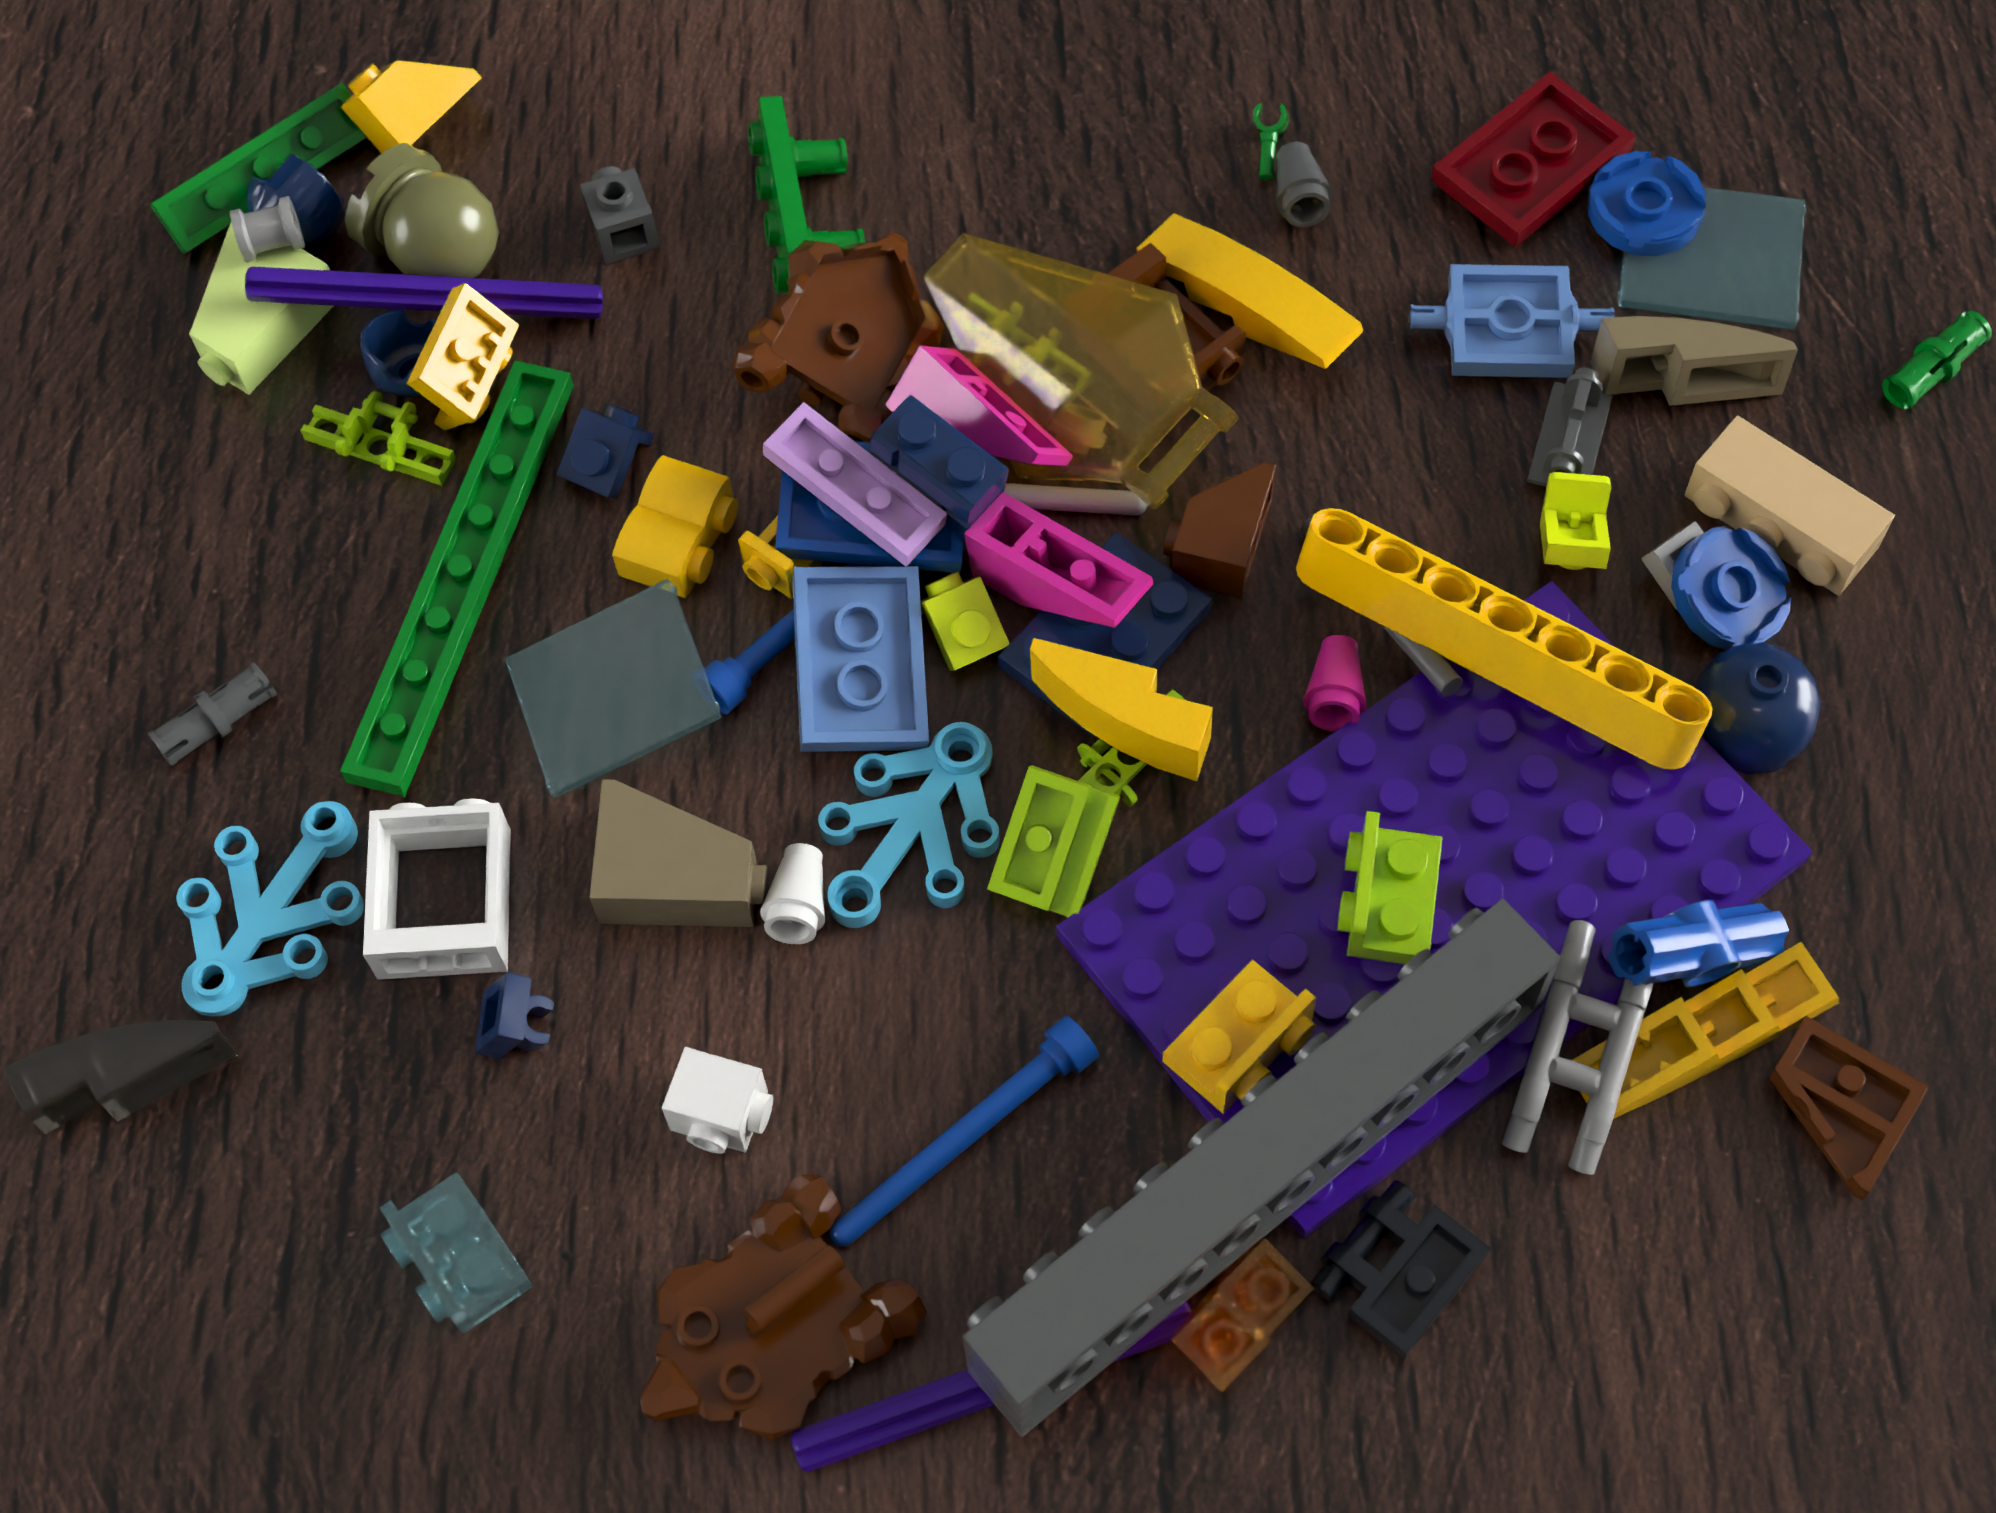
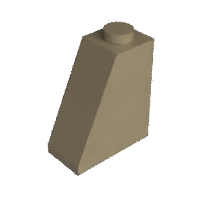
(670, 866)

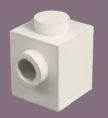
(717, 1101)

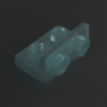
(457, 1252)

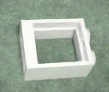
(443, 948)

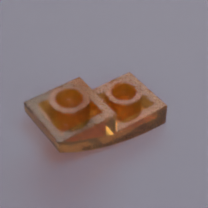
(1241, 1313)

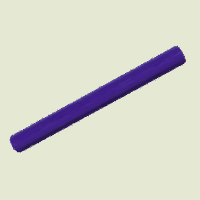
(418, 292)
(921, 1409)

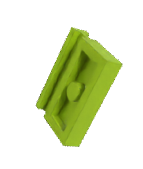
(1053, 842)

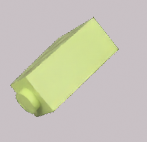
(245, 338)

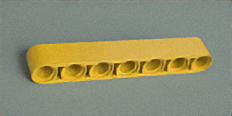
(1503, 639)

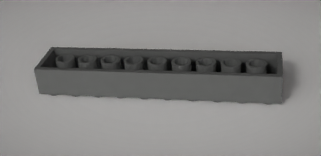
(1257, 1166)

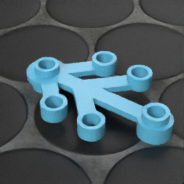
(913, 815)
(266, 915)

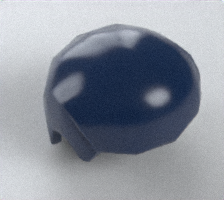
(391, 350)

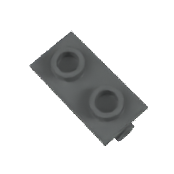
(1571, 427)

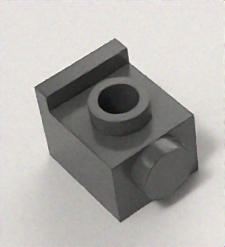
(617, 203)

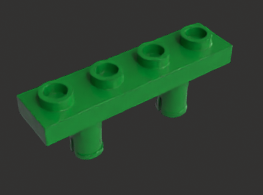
(777, 183)

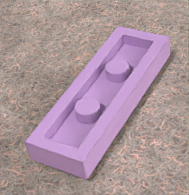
(854, 484)

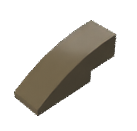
(1690, 359)

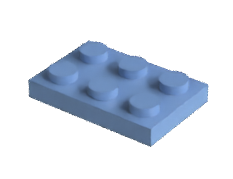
(859, 659)

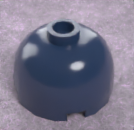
(1760, 706)

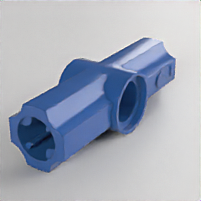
(1697, 943)

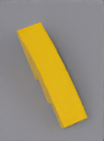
(1255, 291)
(1719, 1026)

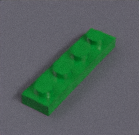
(205, 201)

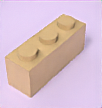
(1790, 504)

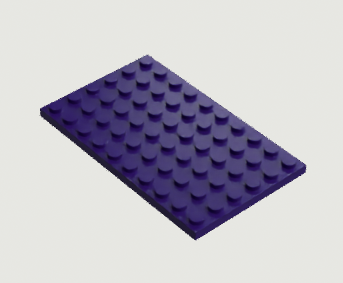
(1522, 816)

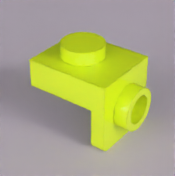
(1576, 521)
(962, 620)

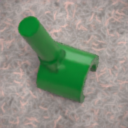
(1269, 140)

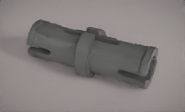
(212, 714)

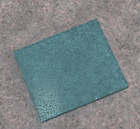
(1734, 268)
(612, 688)

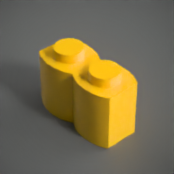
(675, 526)

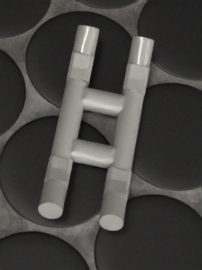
(1546, 1065)

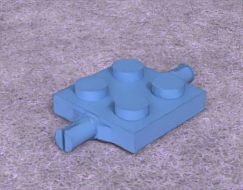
(1509, 320)

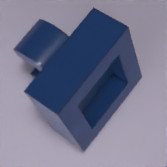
(504, 1017)

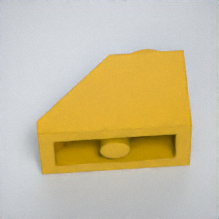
(404, 99)

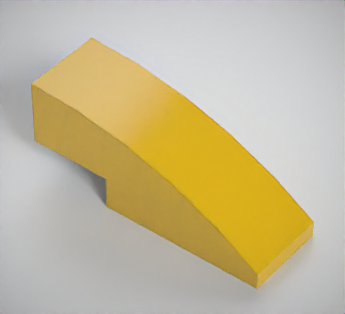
(1123, 707)

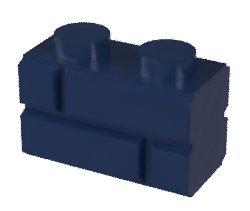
(939, 463)

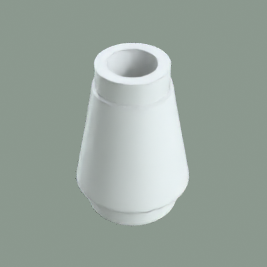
(796, 896)

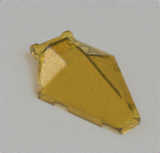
(1083, 357)

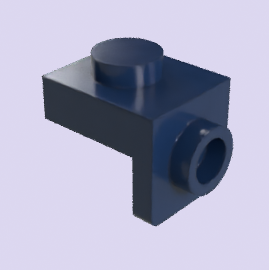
(603, 449)

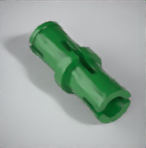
(1936, 359)

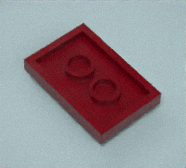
(1531, 158)

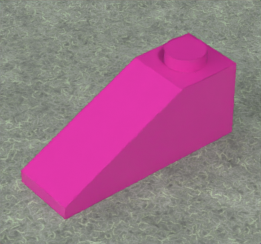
(976, 407)
(1050, 565)

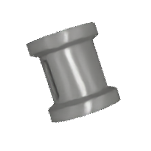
(267, 229)

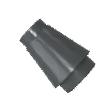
(1301, 186)

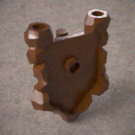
(843, 330)
(771, 1320)

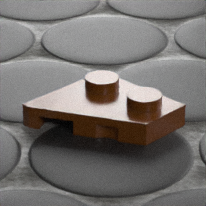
(1846, 1101)

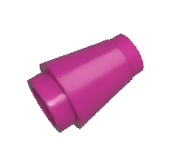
(1336, 685)

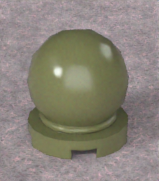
(423, 216)

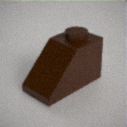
(1222, 532)

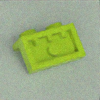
(1393, 893)

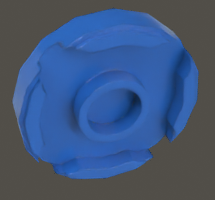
(1646, 203)
(1731, 587)

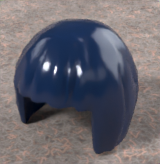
(313, 197)

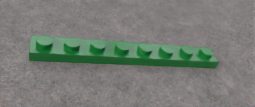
(457, 580)

